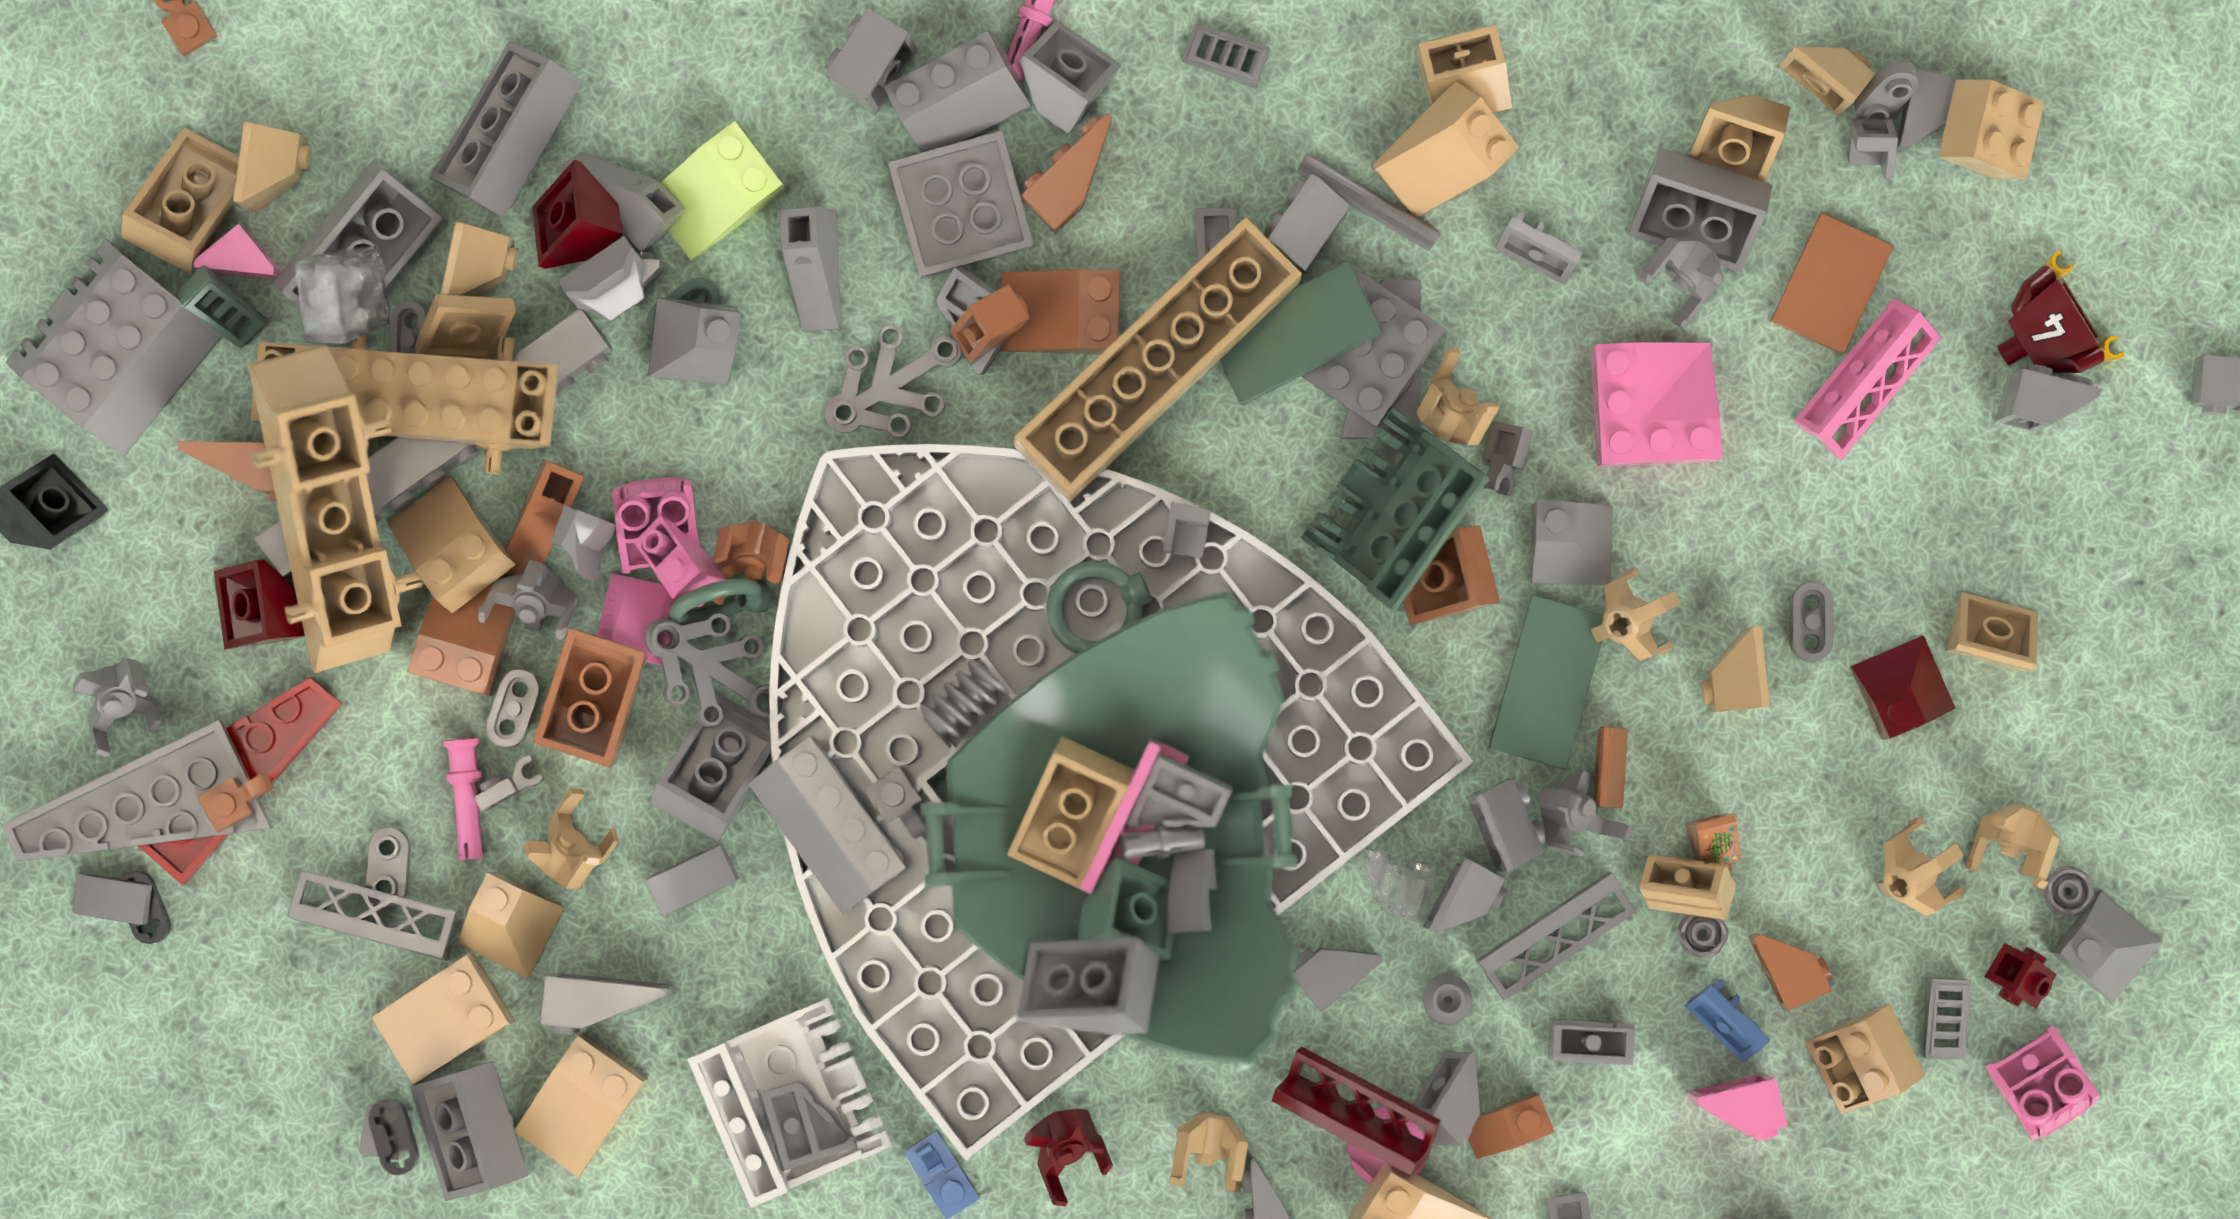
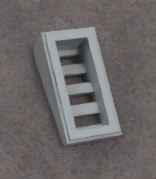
(1245, 46)
(1932, 989)

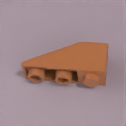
(1066, 184)
(541, 511)

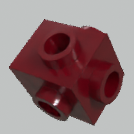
(2021, 976)

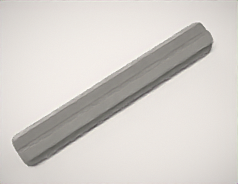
(1371, 203)

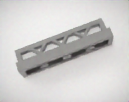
(1549, 923)
(374, 932)

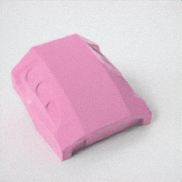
(641, 503)
(630, 609)
(2044, 1075)

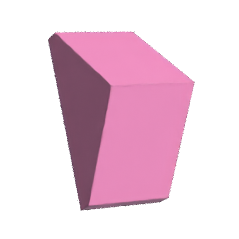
(238, 255)

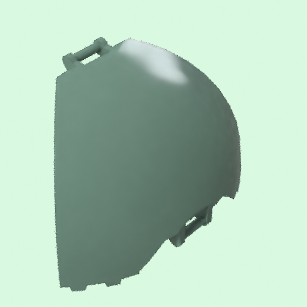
(1204, 689)

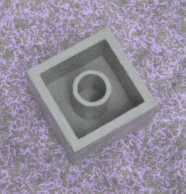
(869, 60)

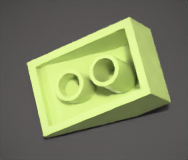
(720, 189)

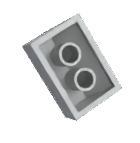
(958, 94)
(1701, 202)
(469, 1131)

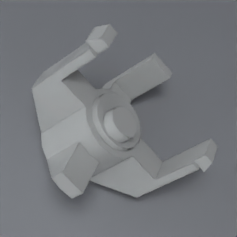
(1691, 266)
(533, 597)
(117, 694)
(1571, 809)

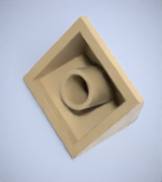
(1994, 633)

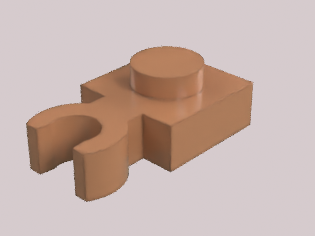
(186, 25)

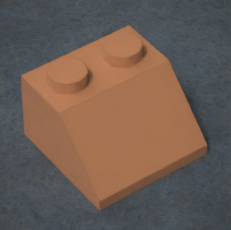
(1455, 579)

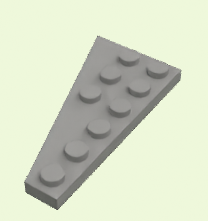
(139, 802)

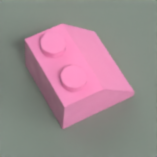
(1746, 1104)

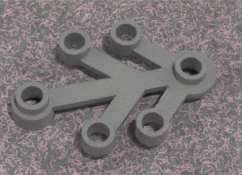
(887, 386)
(704, 665)

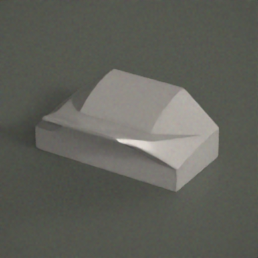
(607, 281)
(583, 539)

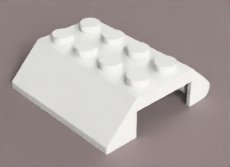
(770, 1058)

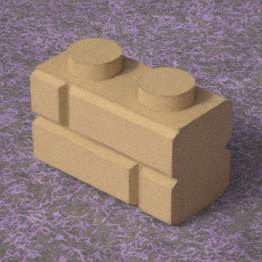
(1687, 886)

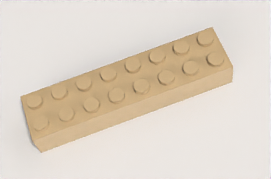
(1157, 359)

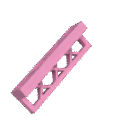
(1865, 372)
(1109, 847)

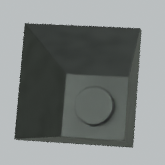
(46, 505)

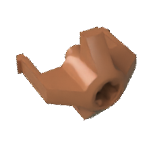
(751, 550)

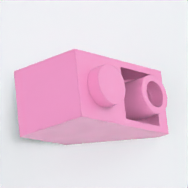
(676, 558)

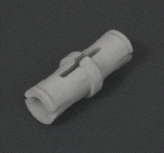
(1161, 841)

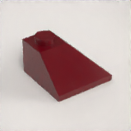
(574, 219)
(254, 604)
(1903, 688)

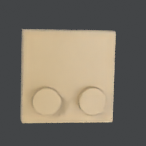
(465, 326)

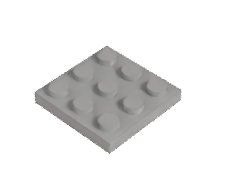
(960, 204)
(1380, 370)

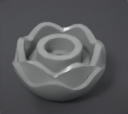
(2081, 891)
(1704, 946)
(1434, 996)

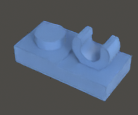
(1729, 1025)
(941, 1174)

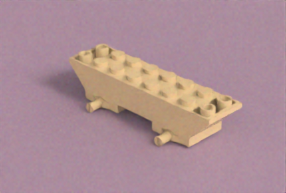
(446, 397)
(326, 508)

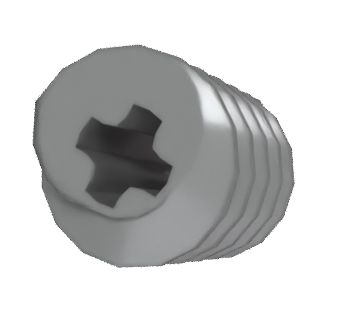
(962, 701)

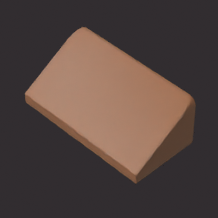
(1610, 767)

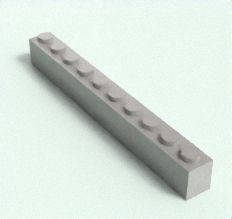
(416, 462)

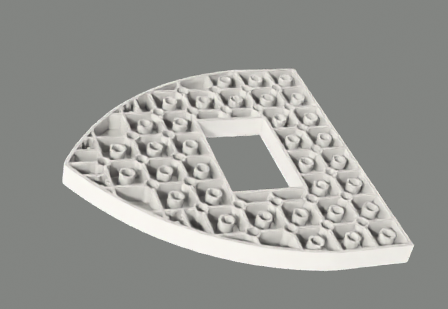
(949, 559)

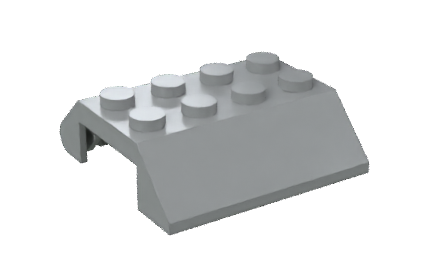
(114, 350)

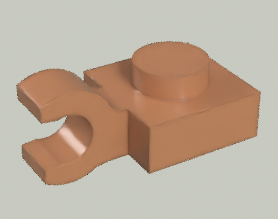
(231, 801)

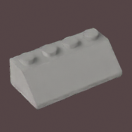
(506, 129)
(370, 213)
(827, 824)

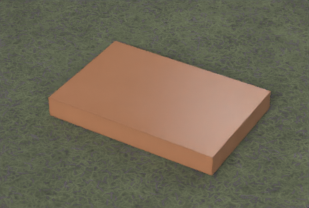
(1831, 283)

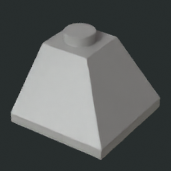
(1065, 75)
(693, 341)
(1571, 543)
(1466, 896)
(2106, 947)

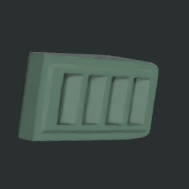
(203, 289)

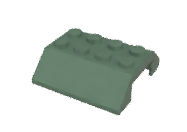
(1401, 513)

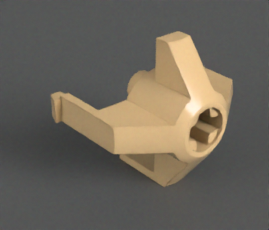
(1454, 412)
(1631, 618)
(2018, 831)
(567, 852)
(1912, 875)
(1209, 1139)

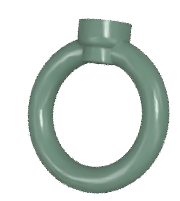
(1132, 588)
(748, 593)

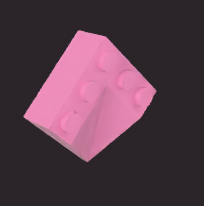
(1655, 404)

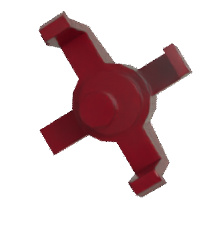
(1063, 1141)

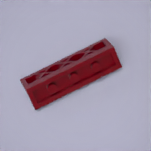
(1357, 1125)

